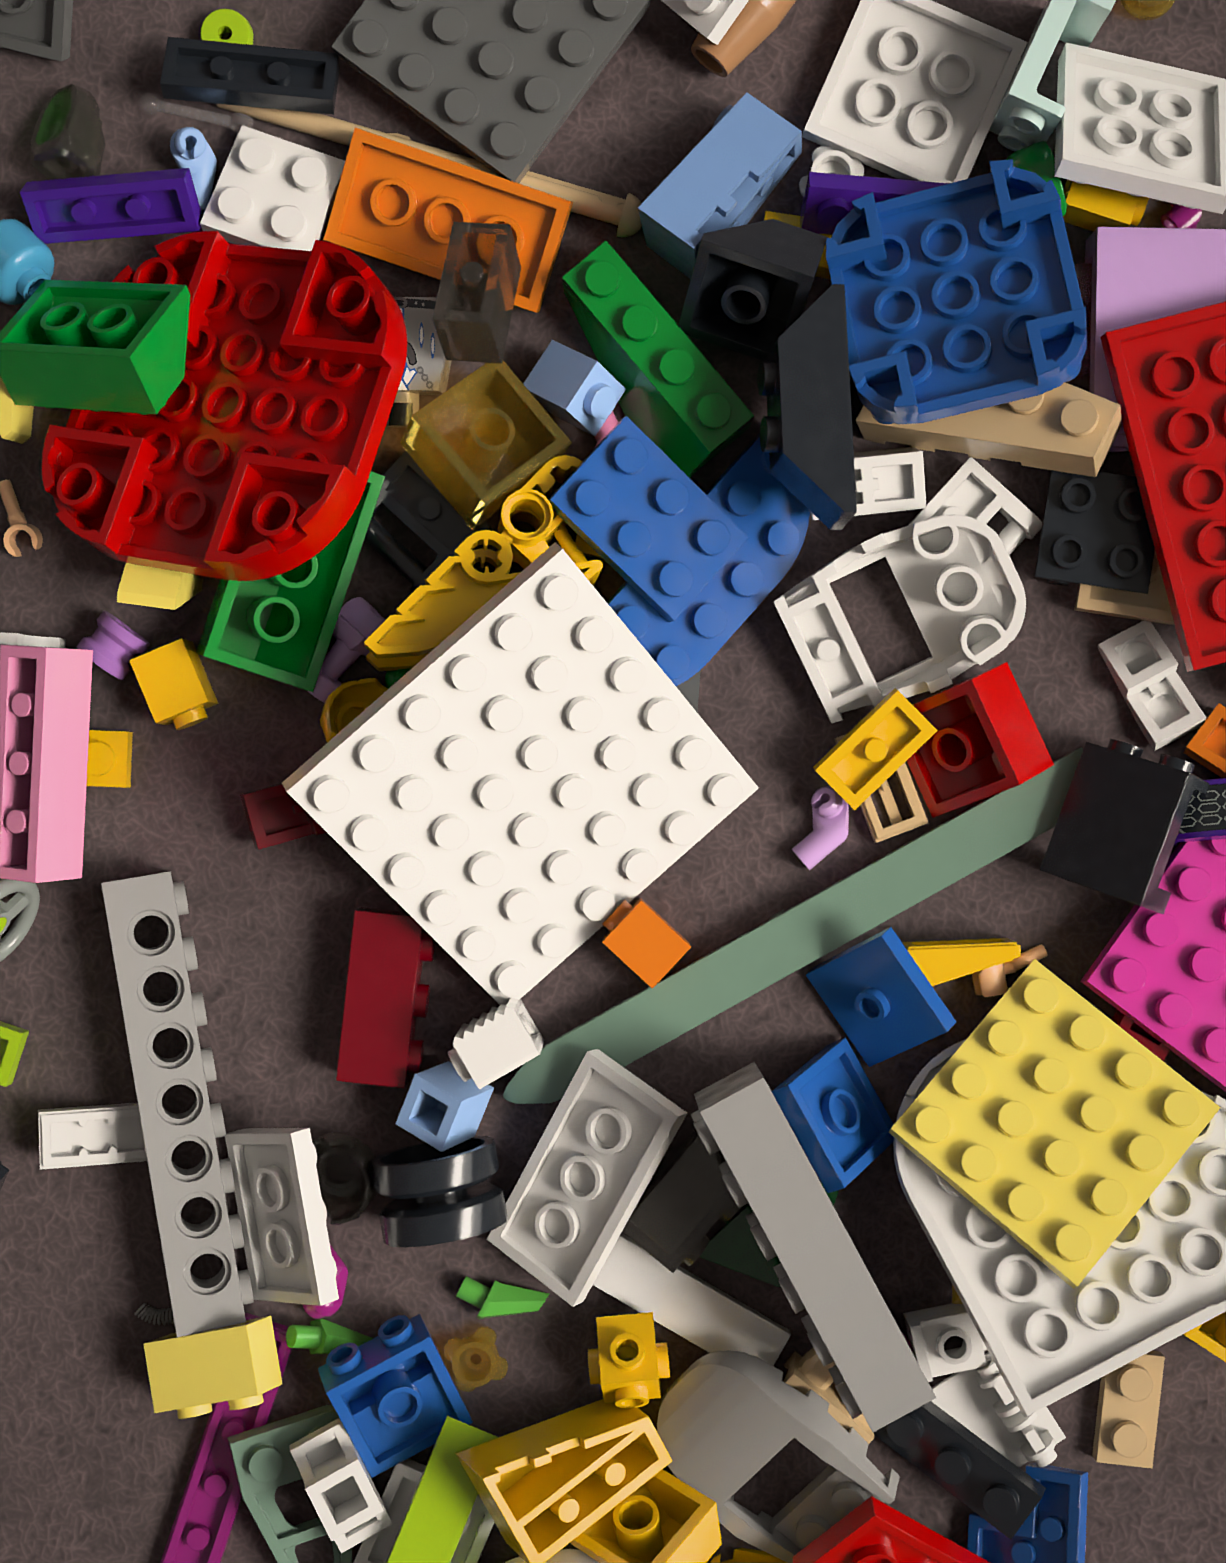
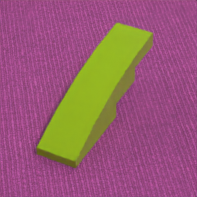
(440, 1500)

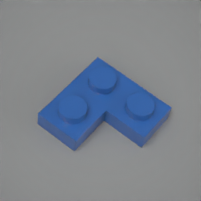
(1050, 1533)

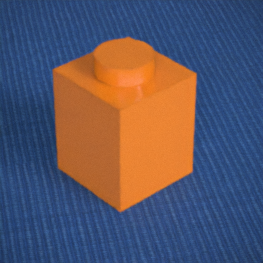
(644, 941)

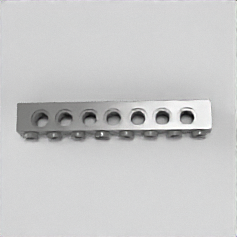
(195, 1302)

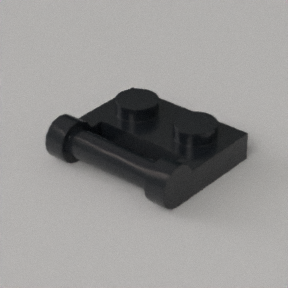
(424, 511)

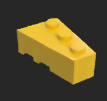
(563, 1474)

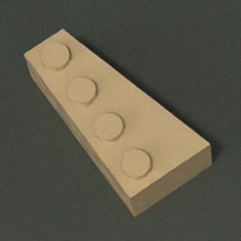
(1051, 431)

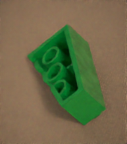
(667, 380)

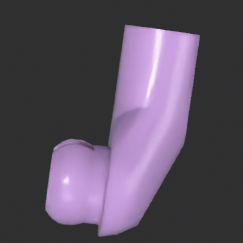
(829, 827)

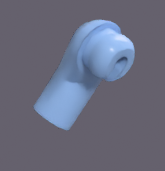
(193, 152)

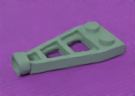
(265, 1463)

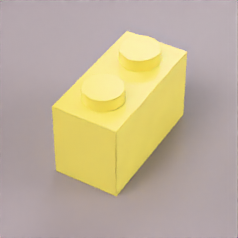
(213, 1367)

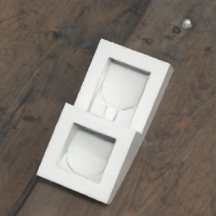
(1151, 685)

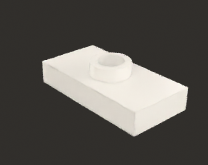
(90, 1136)

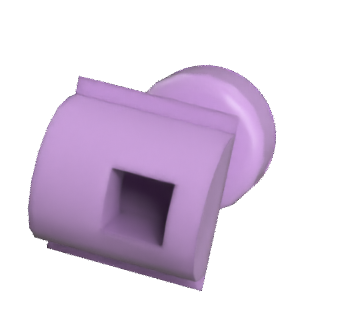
(354, 625)

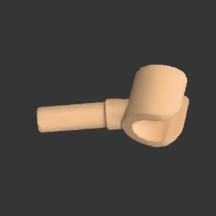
(17, 521)
(993, 980)

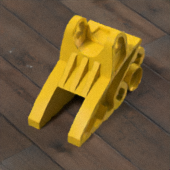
(460, 590)

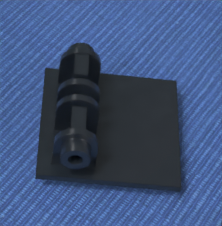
(1095, 533)

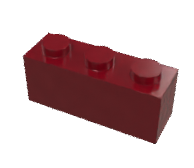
(384, 999)

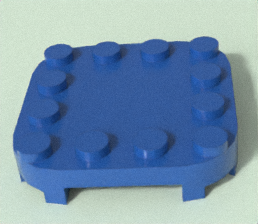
(959, 296)

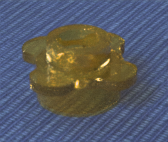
(474, 1375)

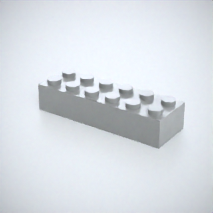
(817, 1257)

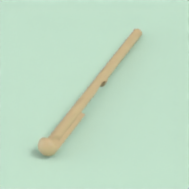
(585, 201)

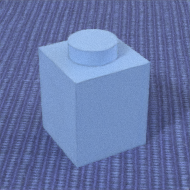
(574, 387)
(443, 1107)

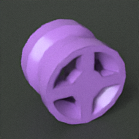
(113, 645)

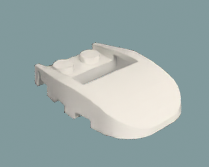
(956, 588)

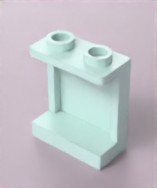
(1023, 113)

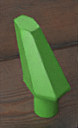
(500, 1298)
(322, 1336)

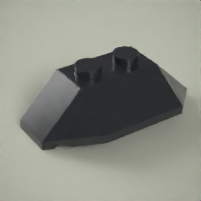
(811, 410)

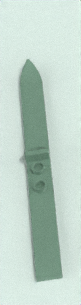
(802, 933)

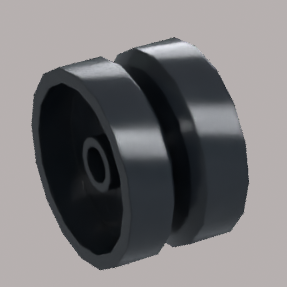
(439, 1193)

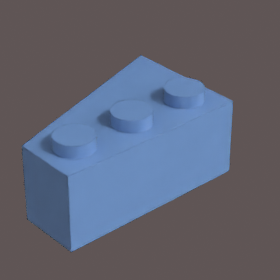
(719, 181)

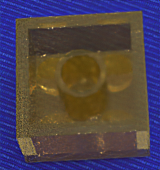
(483, 441)

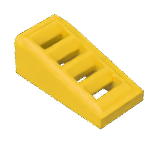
(957, 958)

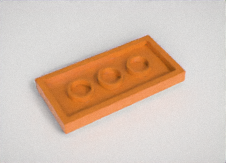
(404, 204)

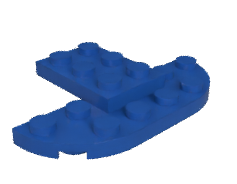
(687, 555)

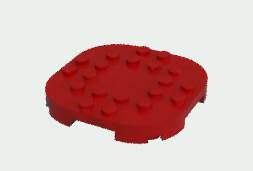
(263, 434)

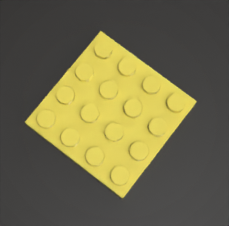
(1054, 1122)

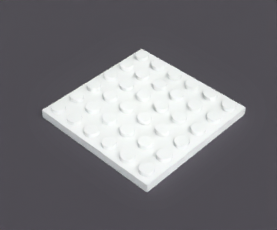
(523, 779)

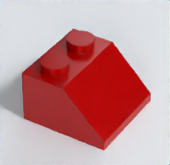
(981, 742)

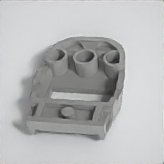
(733, 1418)

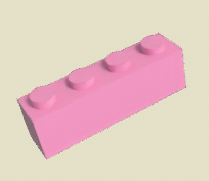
(43, 761)

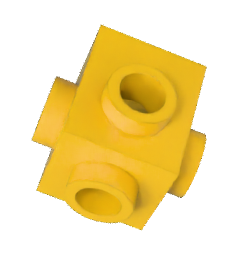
(628, 1360)

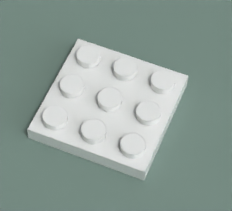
(914, 89)
(1141, 128)

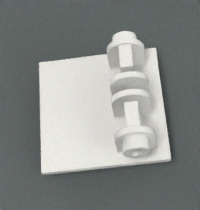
(987, 1408)

